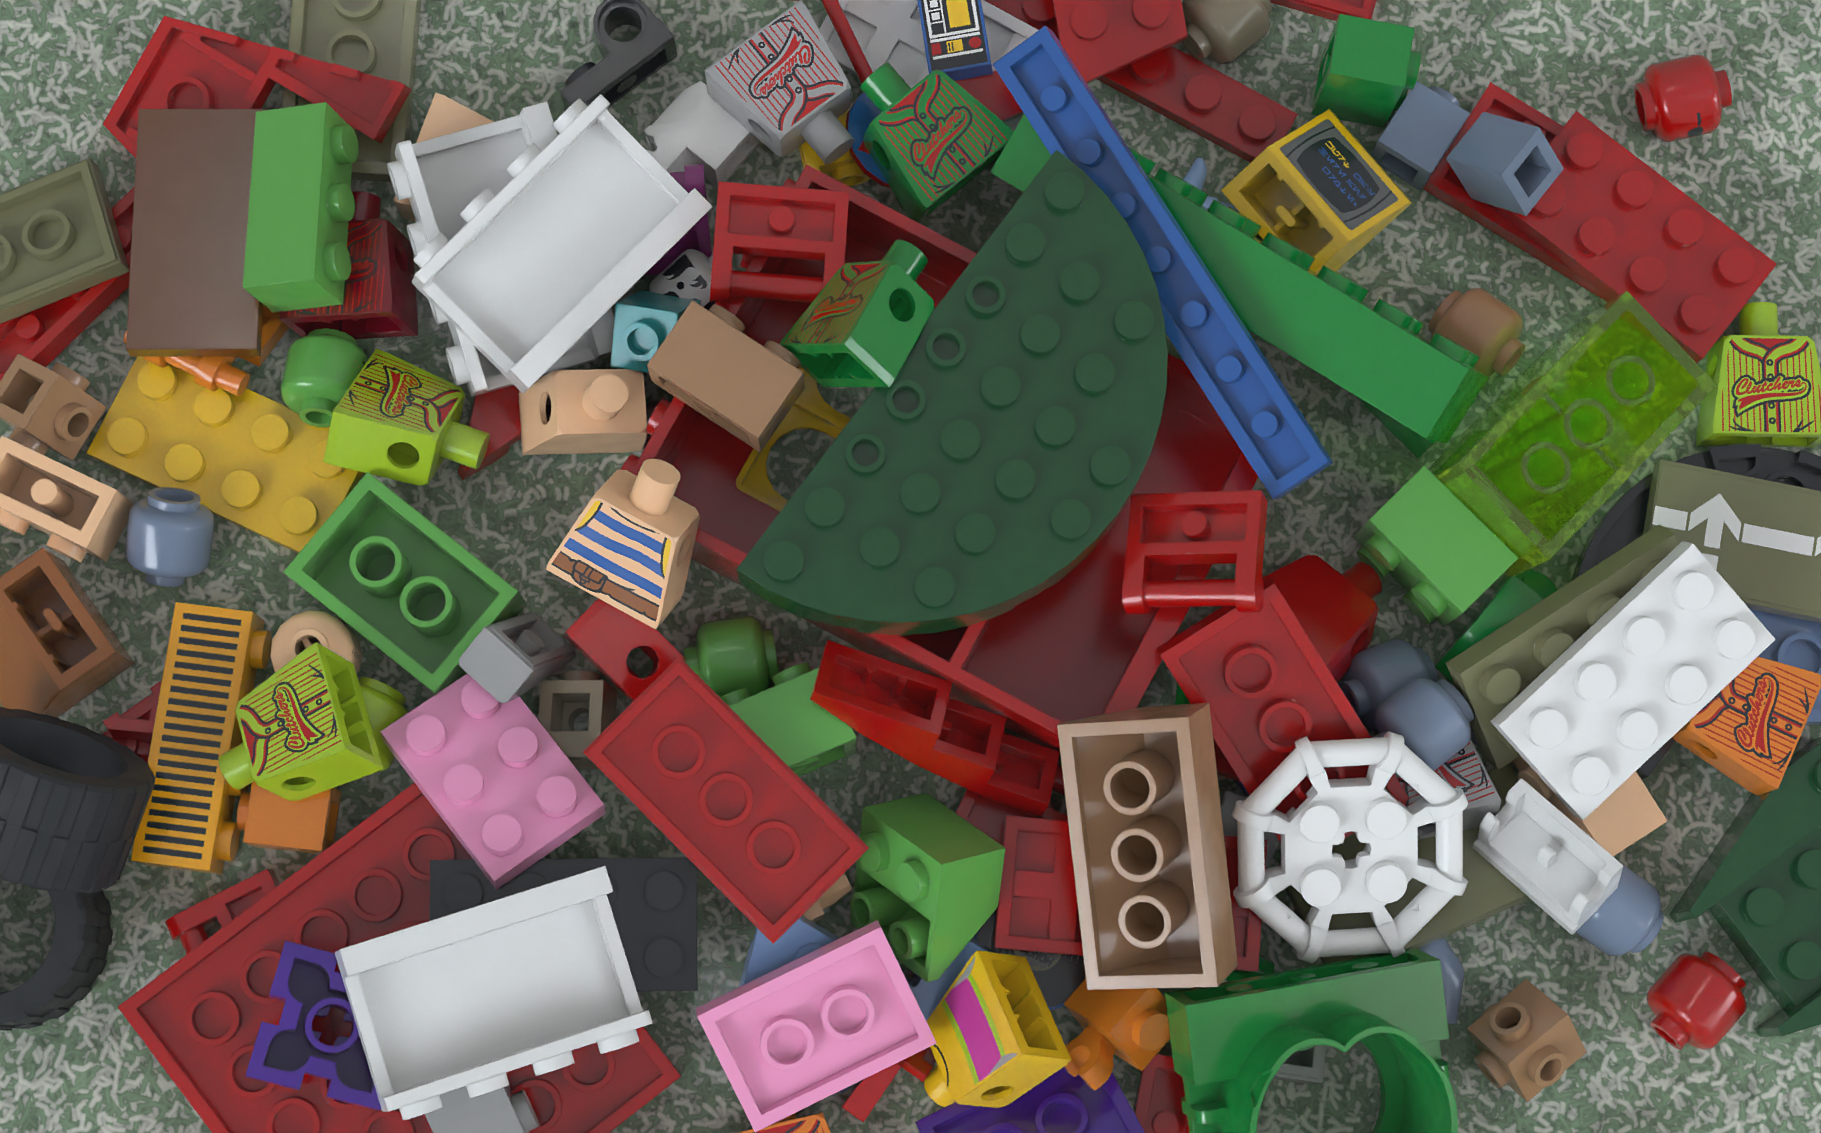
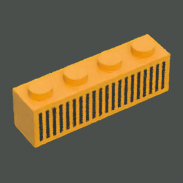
(204, 677)

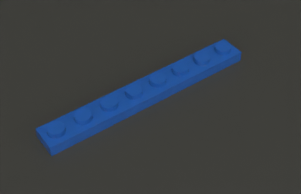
(1193, 305)

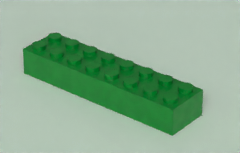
(1303, 312)

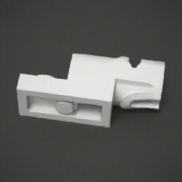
(699, 132)

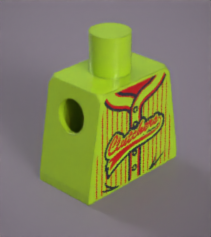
(1764, 386)
(401, 423)
(303, 729)

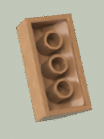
(1148, 848)

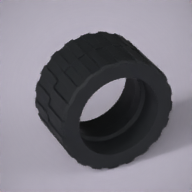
(66, 803)
(71, 964)

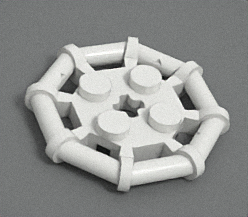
(1377, 873)

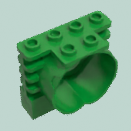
(1241, 1033)

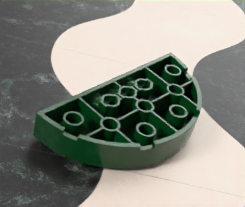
(996, 440)

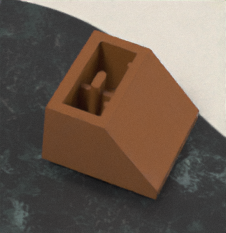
(52, 639)

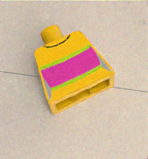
(992, 1035)

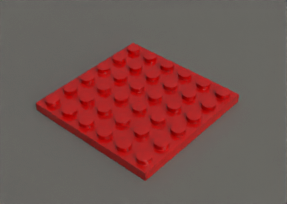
(369, 883)

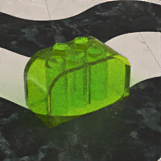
(1572, 429)

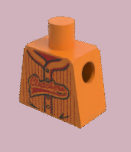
(1754, 723)

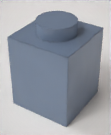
(1419, 134)
(1505, 163)

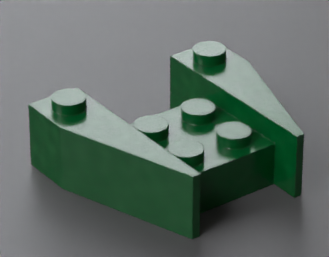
(1767, 891)

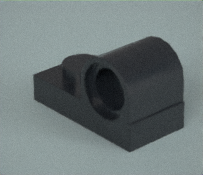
(623, 63)

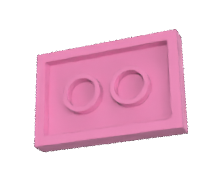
(493, 777)
(815, 1026)

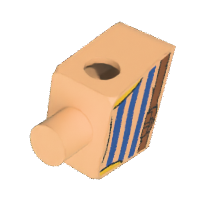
(632, 543)

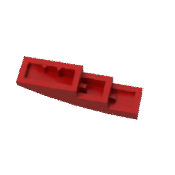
(923, 725)

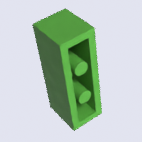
(300, 208)

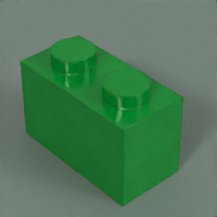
(1366, 70)

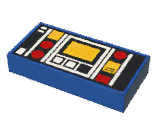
(955, 38)

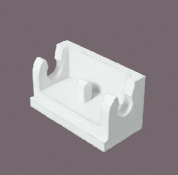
(1548, 857)

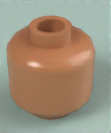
(1483, 327)

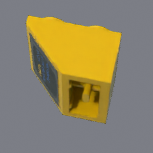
(1318, 192)

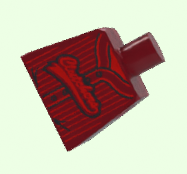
(379, 290)

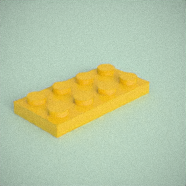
(238, 453)

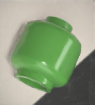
(319, 374)
(734, 655)

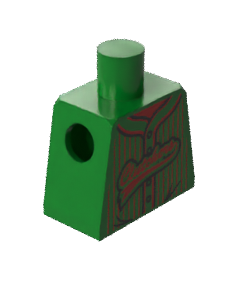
(929, 137)
(864, 321)

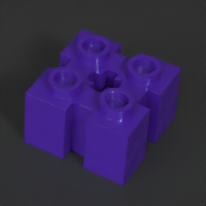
(291, 1049)

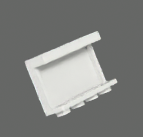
(441, 181)
(556, 243)
(492, 993)

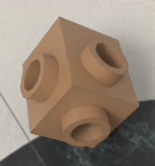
(54, 401)
(1525, 1041)

